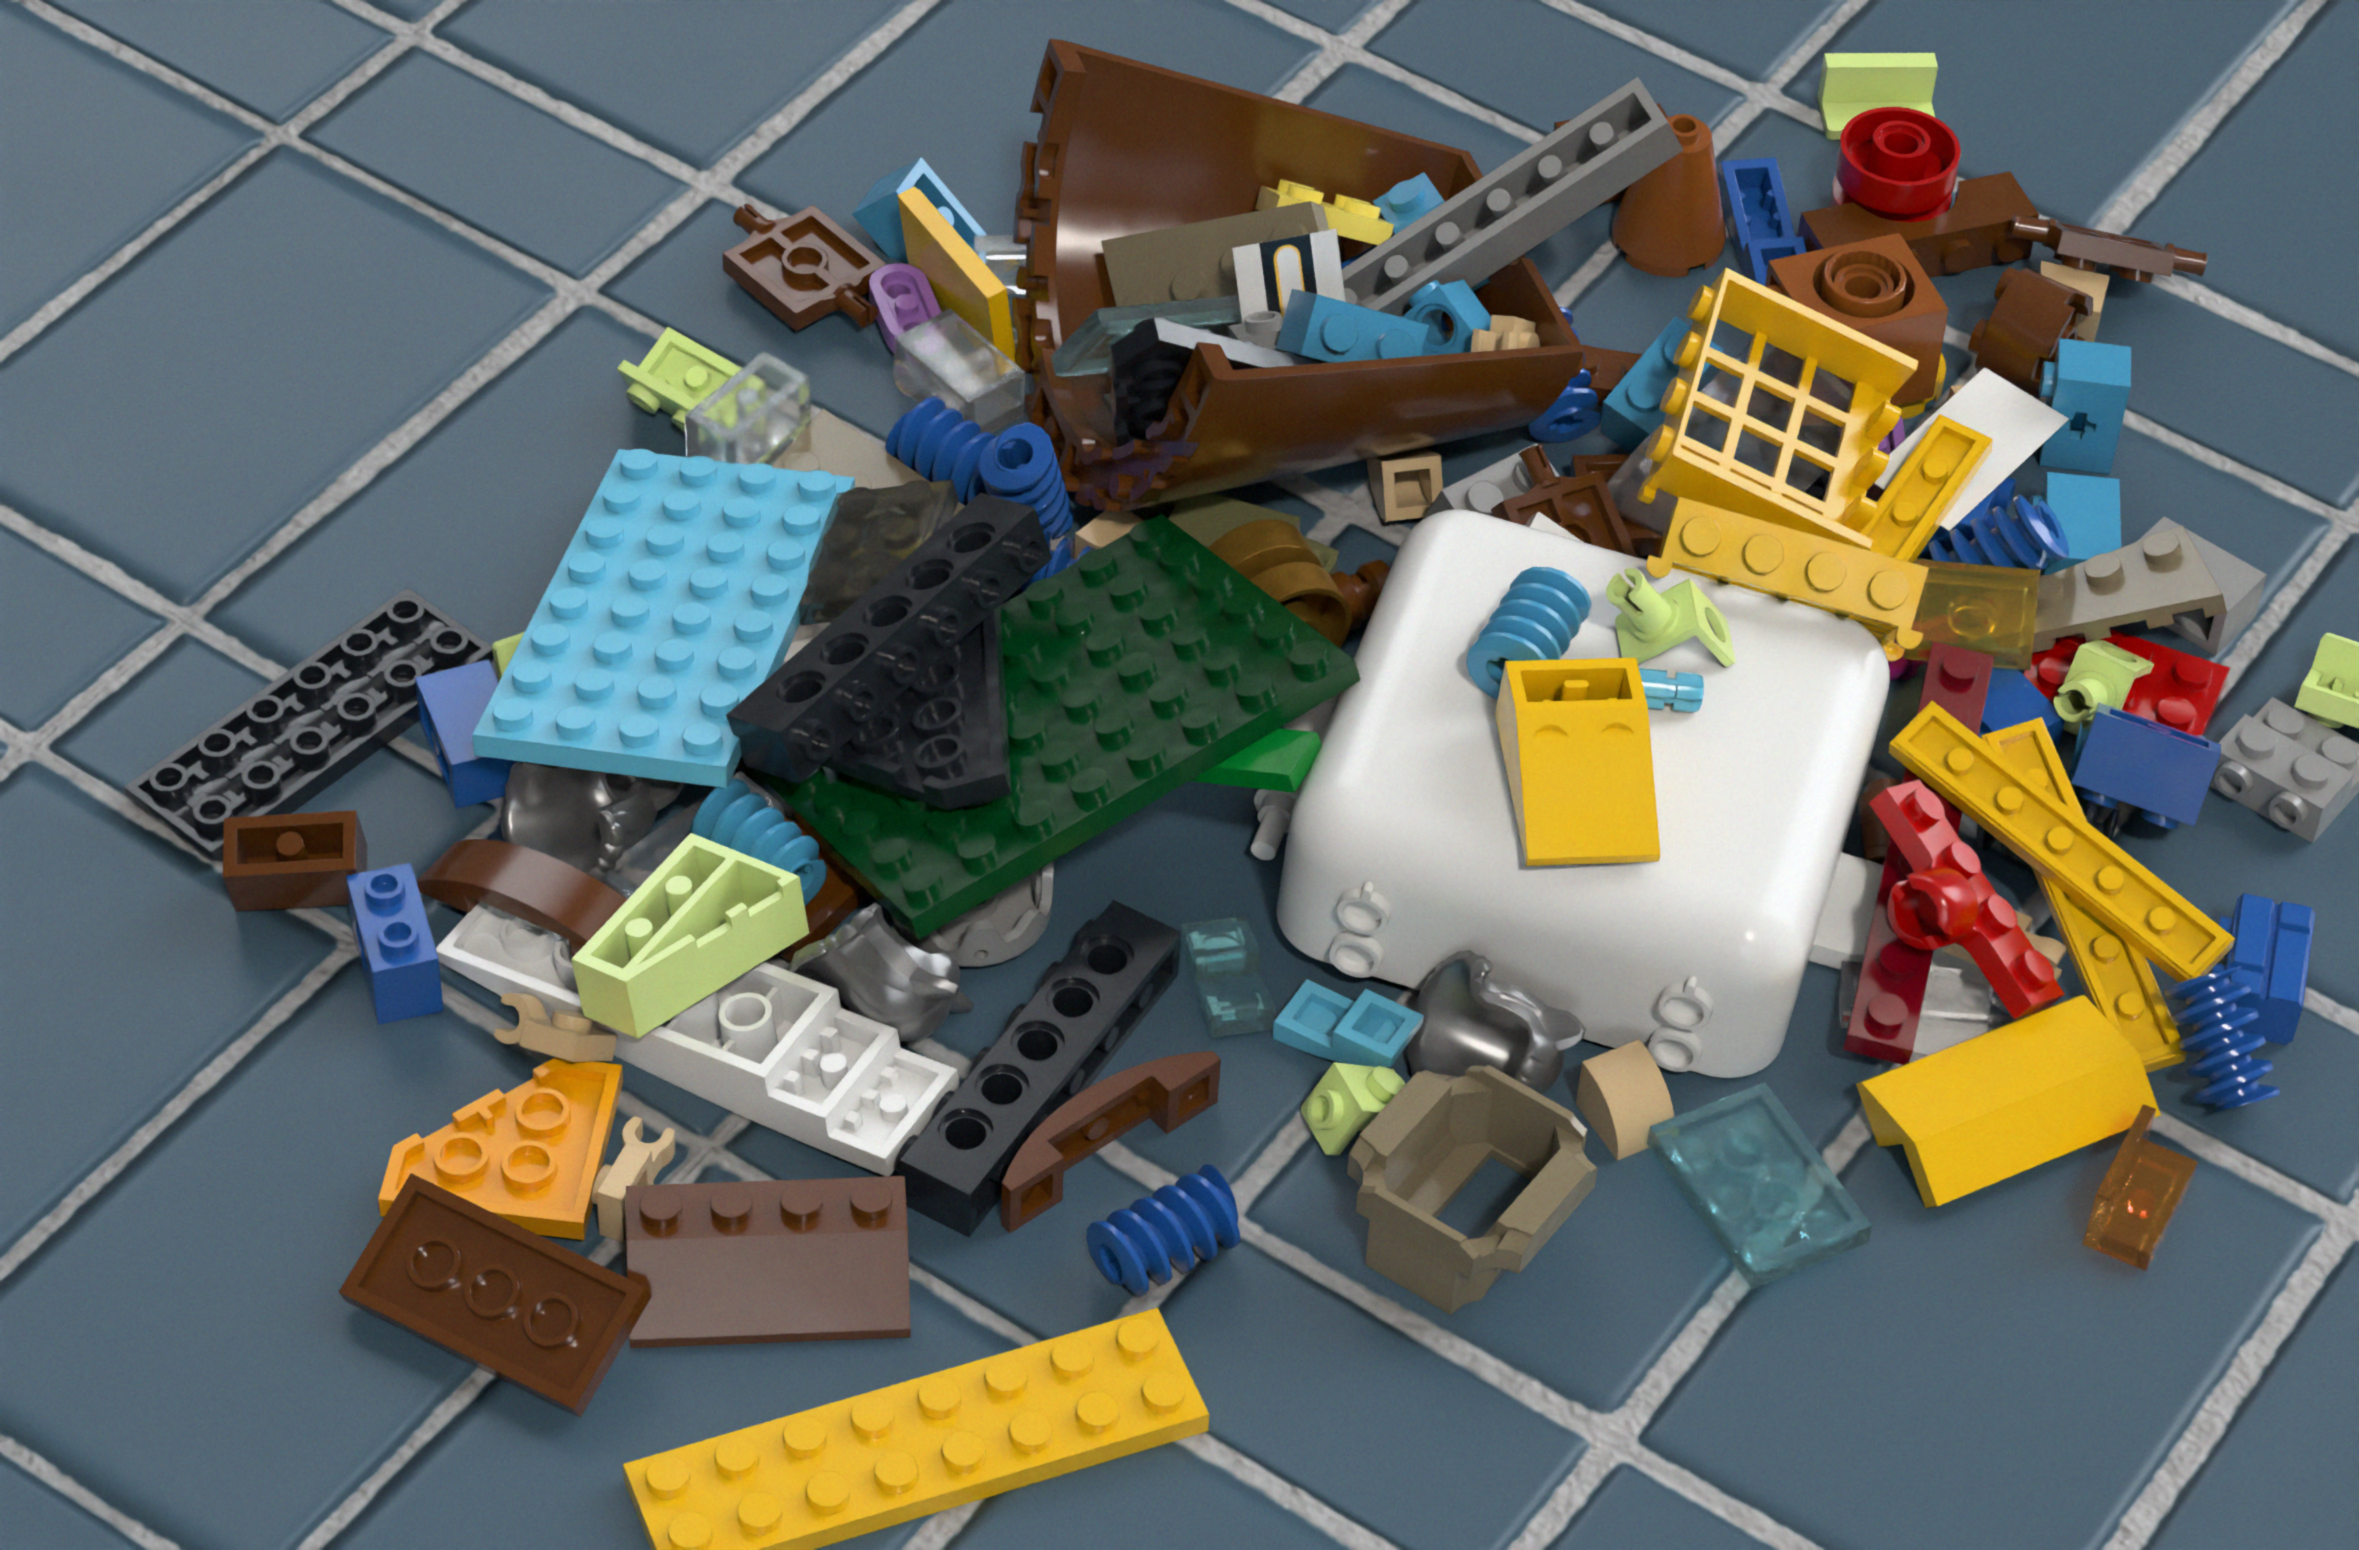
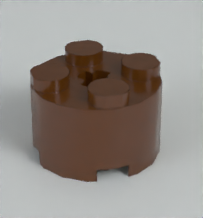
(2027, 327)

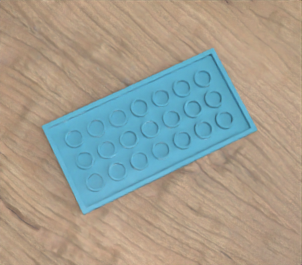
(662, 619)

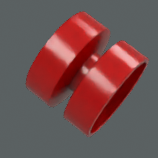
(1896, 164)

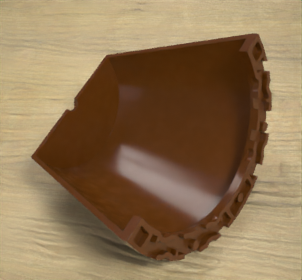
(1162, 149)

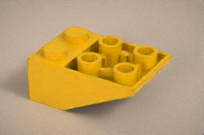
(1579, 760)

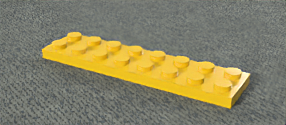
(923, 1443)

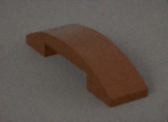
(523, 885)
(1163, 1089)

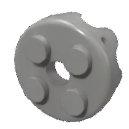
(997, 928)

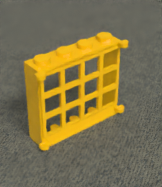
(1717, 479)
(1795, 567)

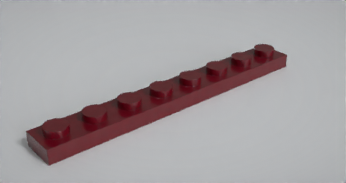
(1891, 972)

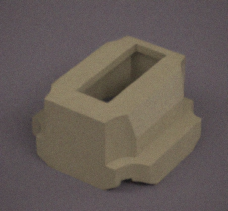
(1431, 1147)

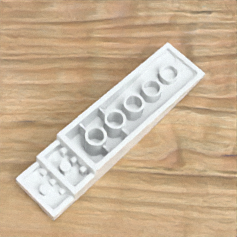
(757, 1046)

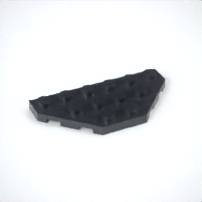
(1152, 361)
(944, 732)

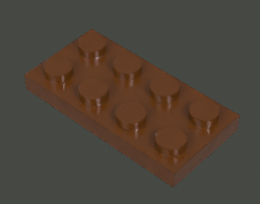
(495, 1294)

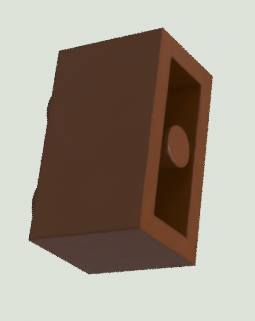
(292, 859)

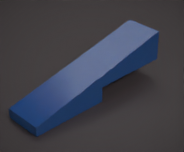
(1757, 214)

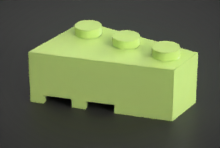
(687, 935)

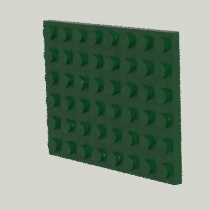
(1115, 694)

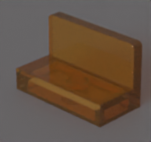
(2138, 1196)

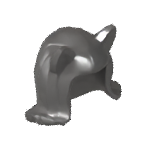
(581, 813)
(885, 975)
(1489, 1023)

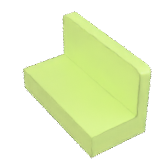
(1873, 80)

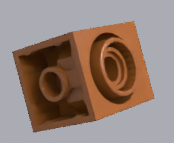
(1876, 291)

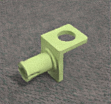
(1663, 620)
(2097, 675)

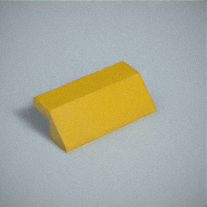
(2008, 1099)

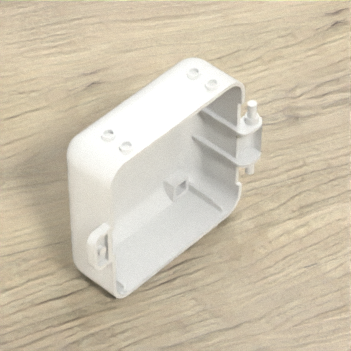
(1416, 848)

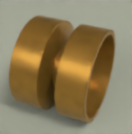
(1288, 570)

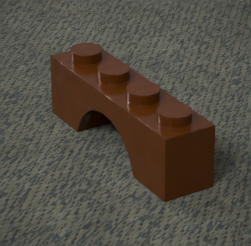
(1962, 239)

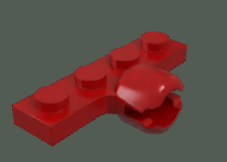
(1955, 903)

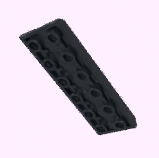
(307, 723)

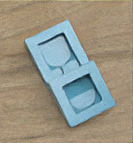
(1346, 1031)

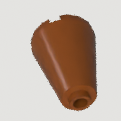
(1675, 211)

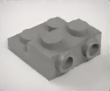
(2288, 769)

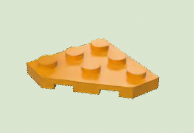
(523, 1150)

